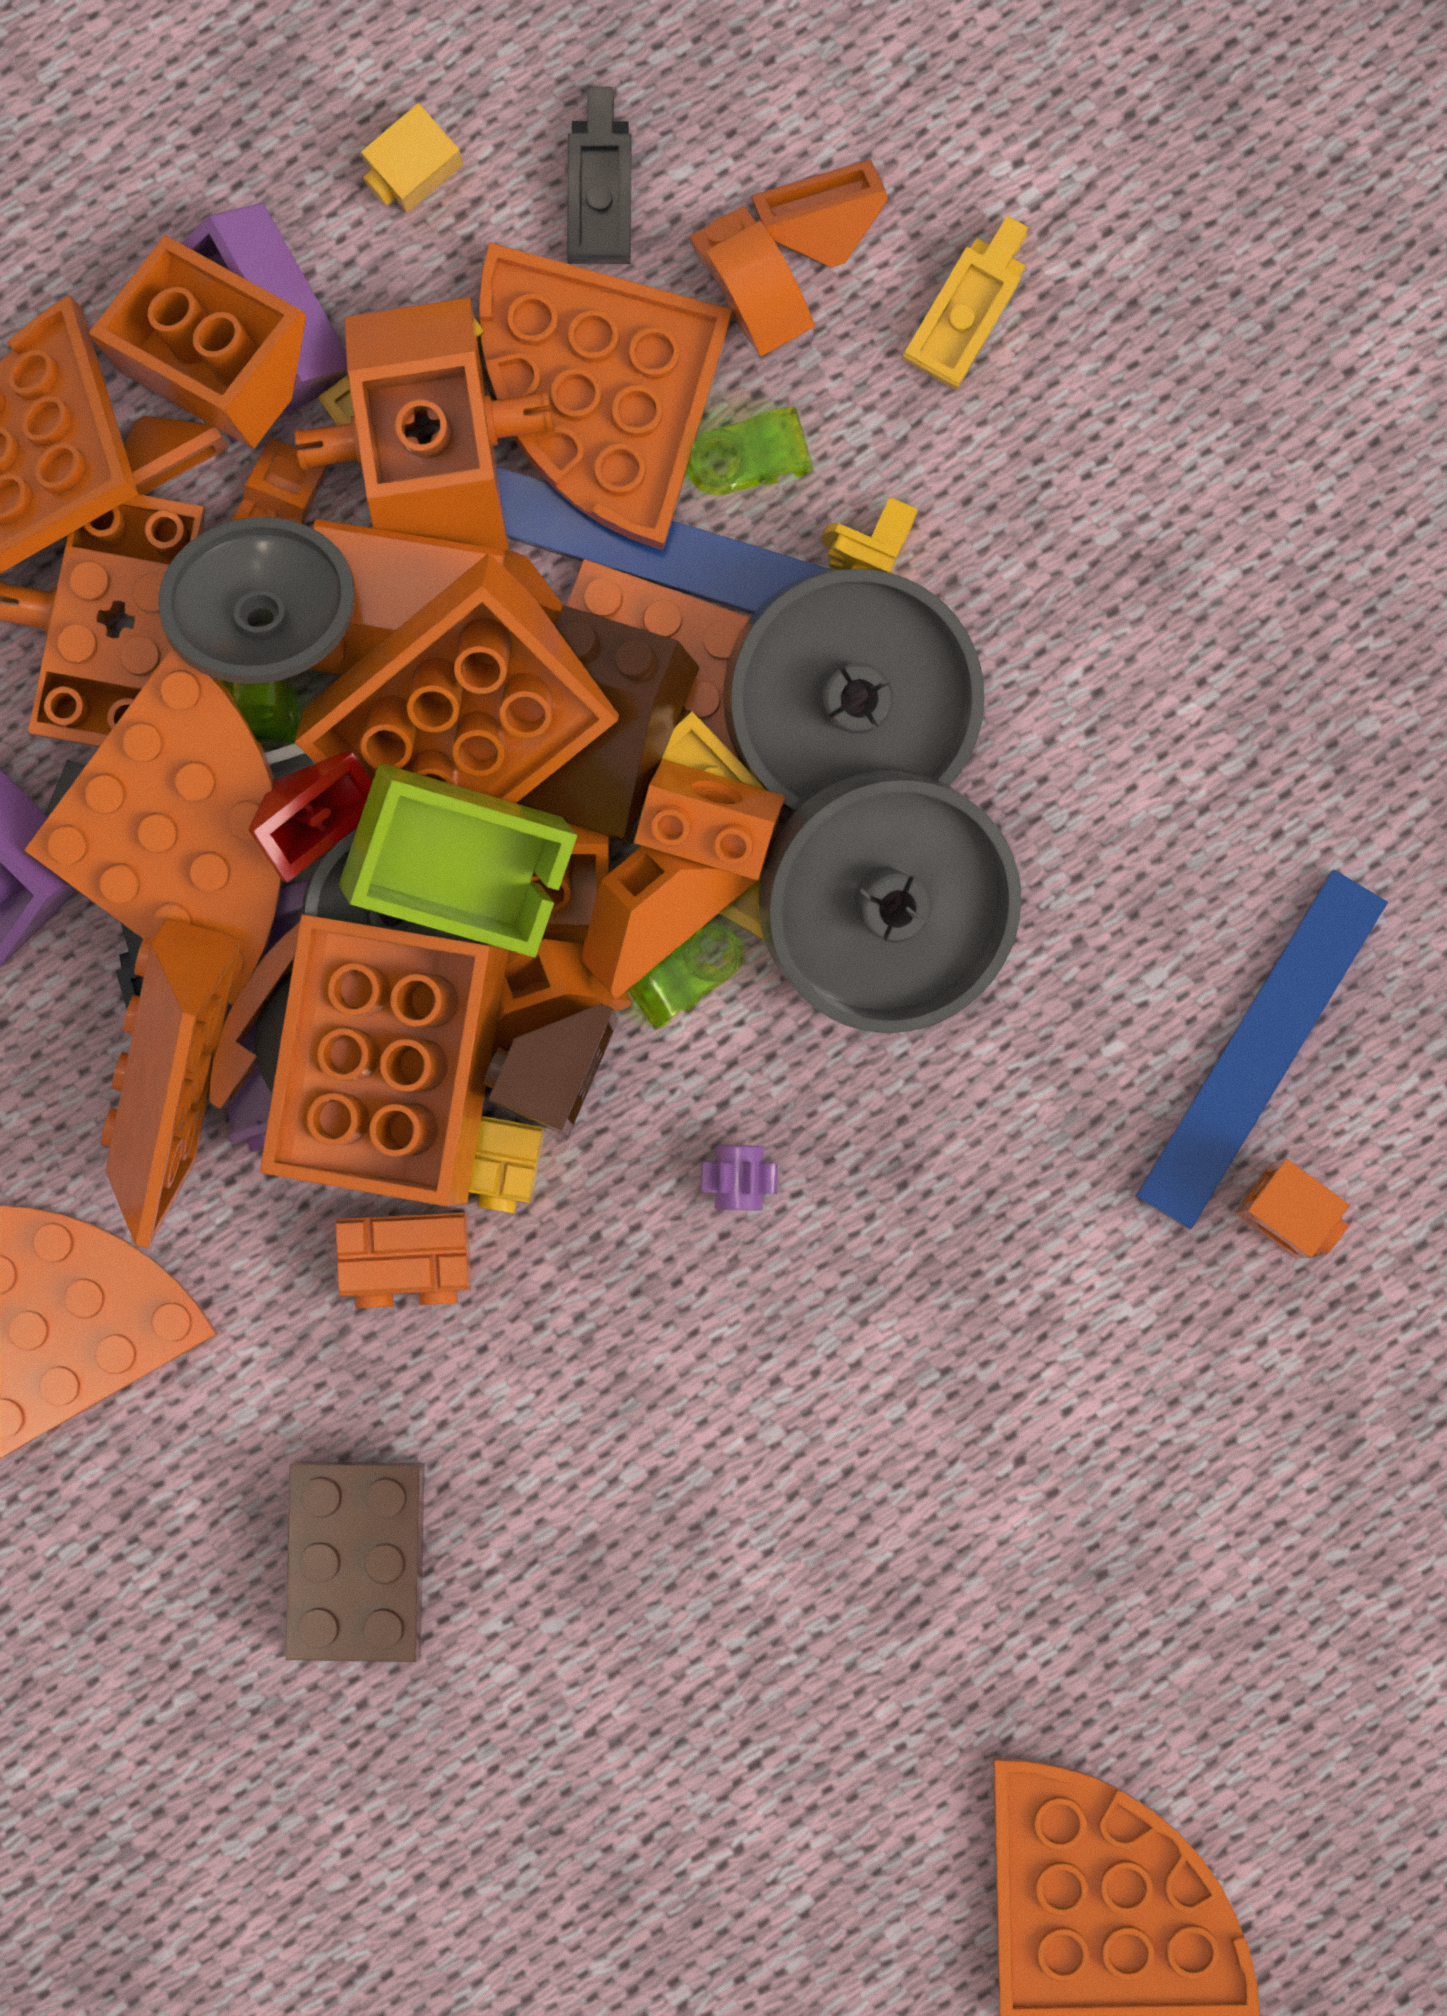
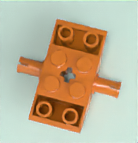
(414, 367)
(104, 570)

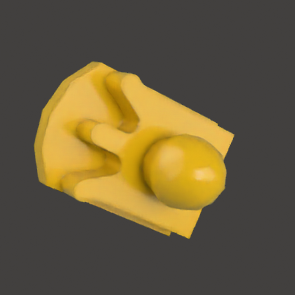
(878, 552)

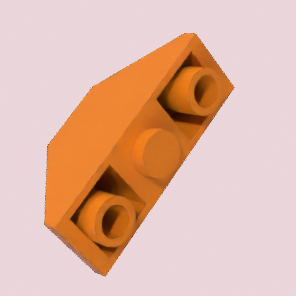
(649, 911)
(547, 990)

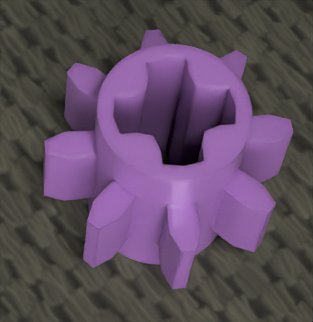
(739, 1177)

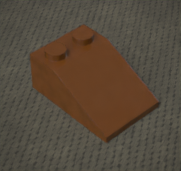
(647, 685)

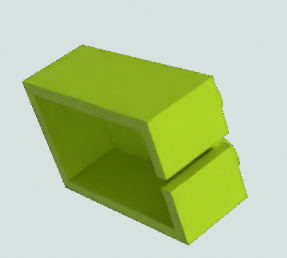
(456, 860)

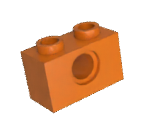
(709, 819)
(1294, 1211)

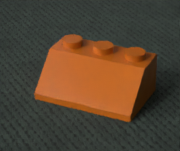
(205, 340)
(391, 581)

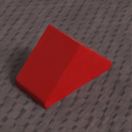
(310, 812)

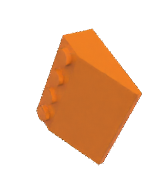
(464, 693)
(383, 1061)
(167, 1069)

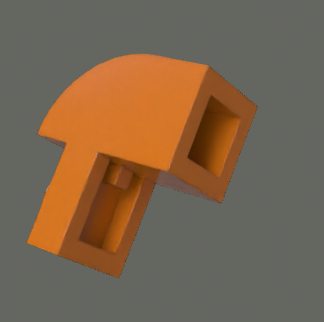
(753, 280)

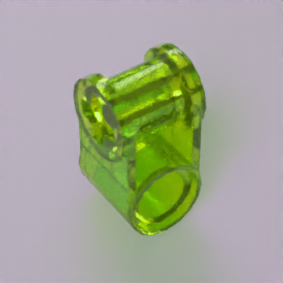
(760, 451)
(268, 709)
(679, 979)

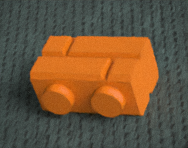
(403, 1256)

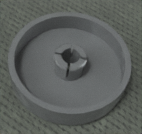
(843, 627)
(878, 838)

